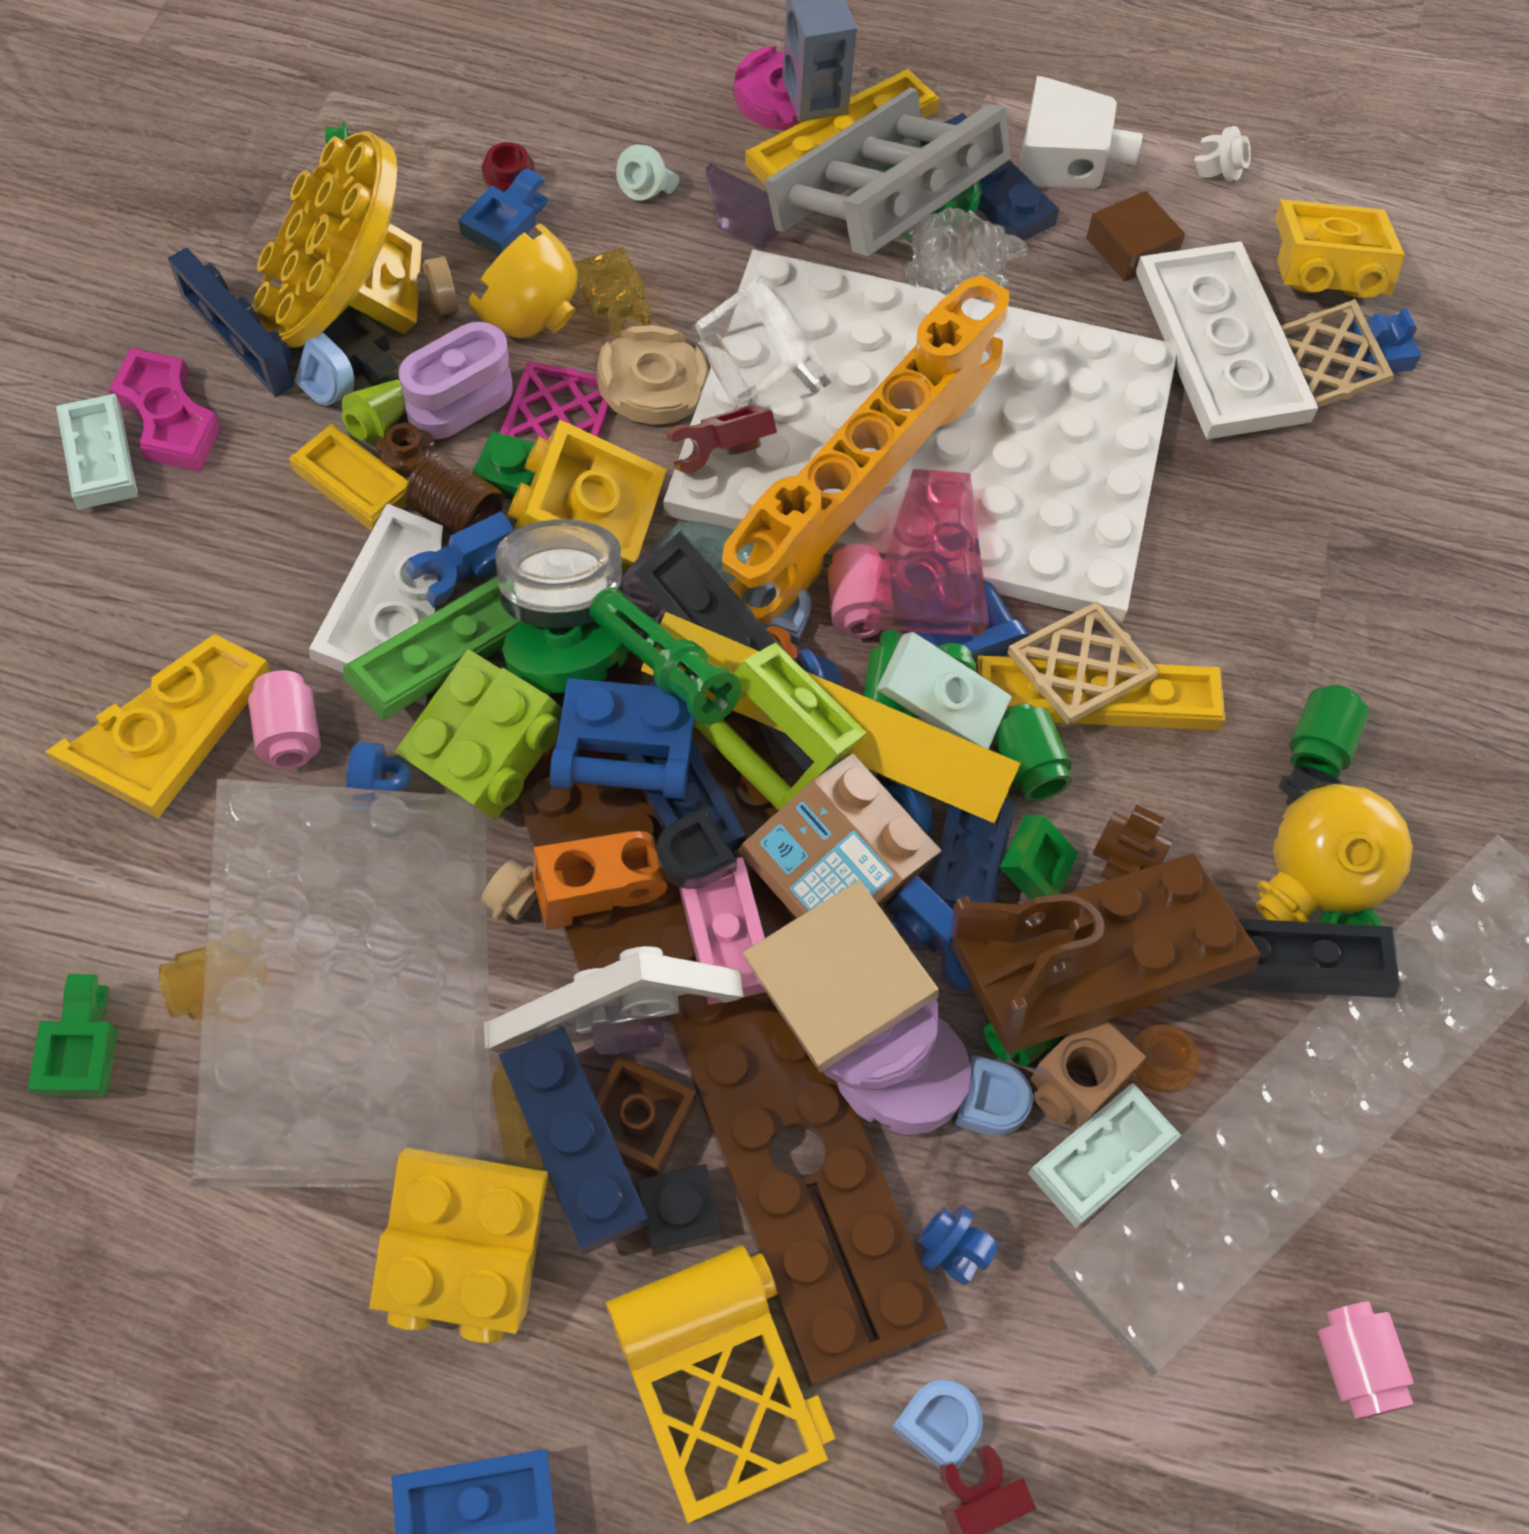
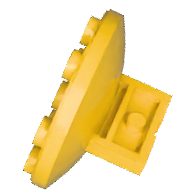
(340, 246)

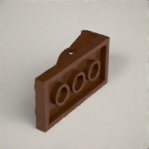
(1098, 950)

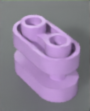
(457, 379)

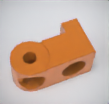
(596, 875)

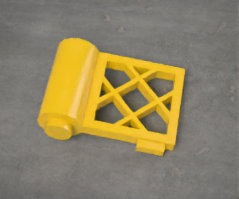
(694, 1318)

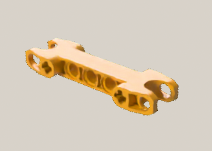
(936, 380)

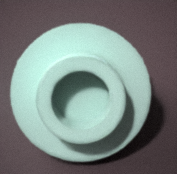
(643, 173)

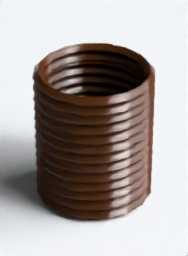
(451, 494)

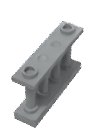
(894, 198)

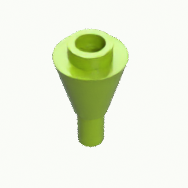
(373, 410)

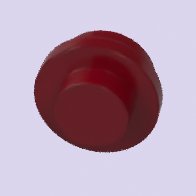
(504, 164)

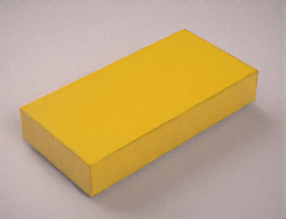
(349, 476)

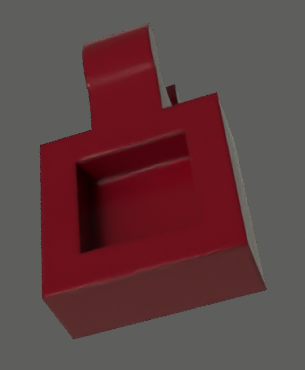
(734, 430)

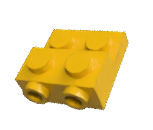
(1337, 248)
(592, 483)
(459, 1244)

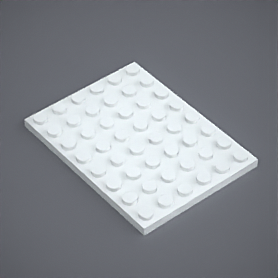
(1052, 442)

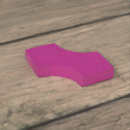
(174, 426)

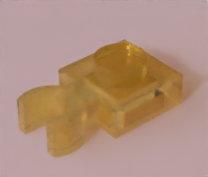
(614, 287)

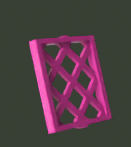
(569, 378)

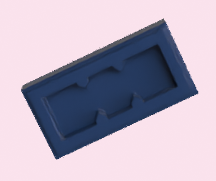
(971, 855)

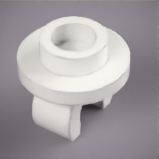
(1224, 154)

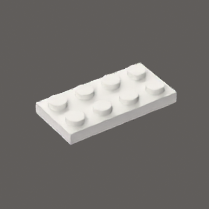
(1225, 340)

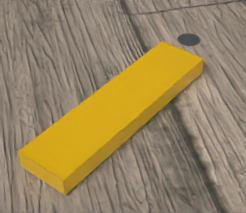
(797, 141)
(1175, 699)

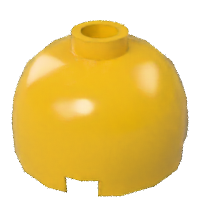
(529, 286)
(1344, 847)

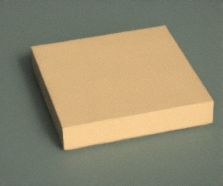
(840, 975)

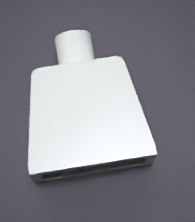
(1073, 137)

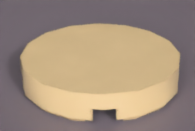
(651, 375)

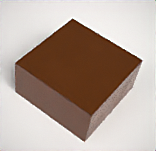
(1133, 230)
(644, 1114)

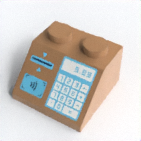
(836, 834)

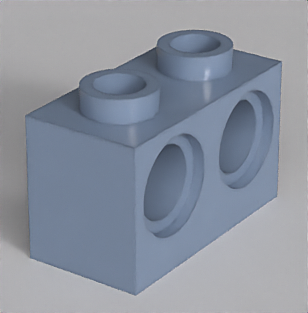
(819, 57)

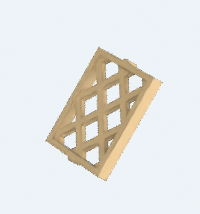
(1367, 341)
(1059, 629)

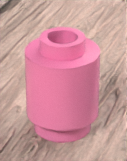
(852, 587)
(283, 720)
(1366, 1360)

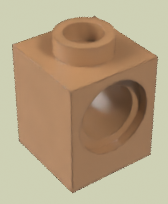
(1101, 1051)

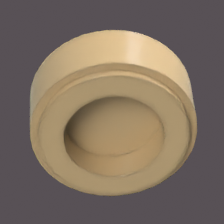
(440, 286)

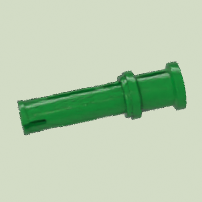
(622, 617)

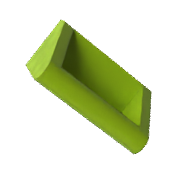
(799, 710)

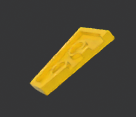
(168, 730)

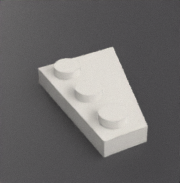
(379, 593)

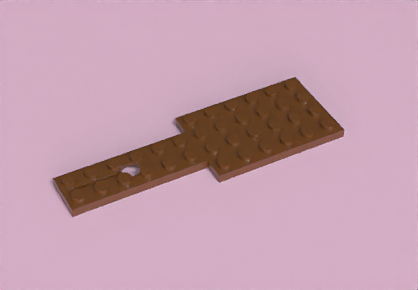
(757, 1084)

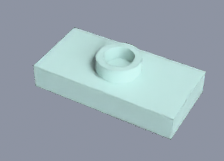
(96, 451)
(943, 691)
(1104, 1155)

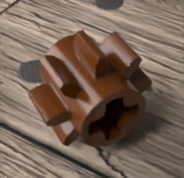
(1132, 843)

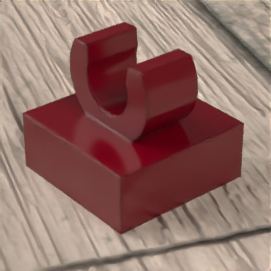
(987, 1503)

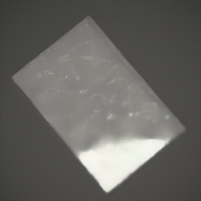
(341, 986)

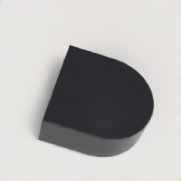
(694, 852)

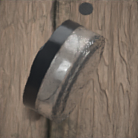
(555, 571)

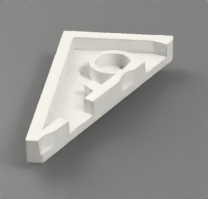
(629, 990)

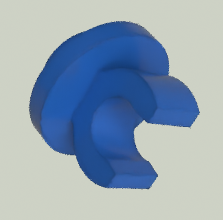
(956, 1245)

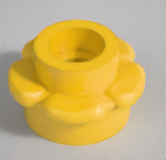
(1285, 899)

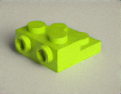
(482, 734)

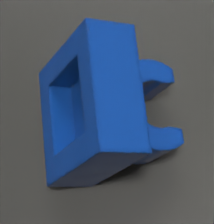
(1394, 338)

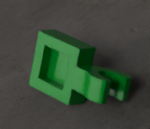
(77, 1052)

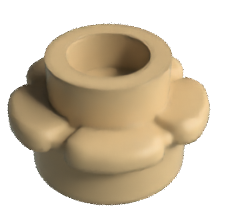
(510, 891)

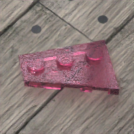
(932, 561)

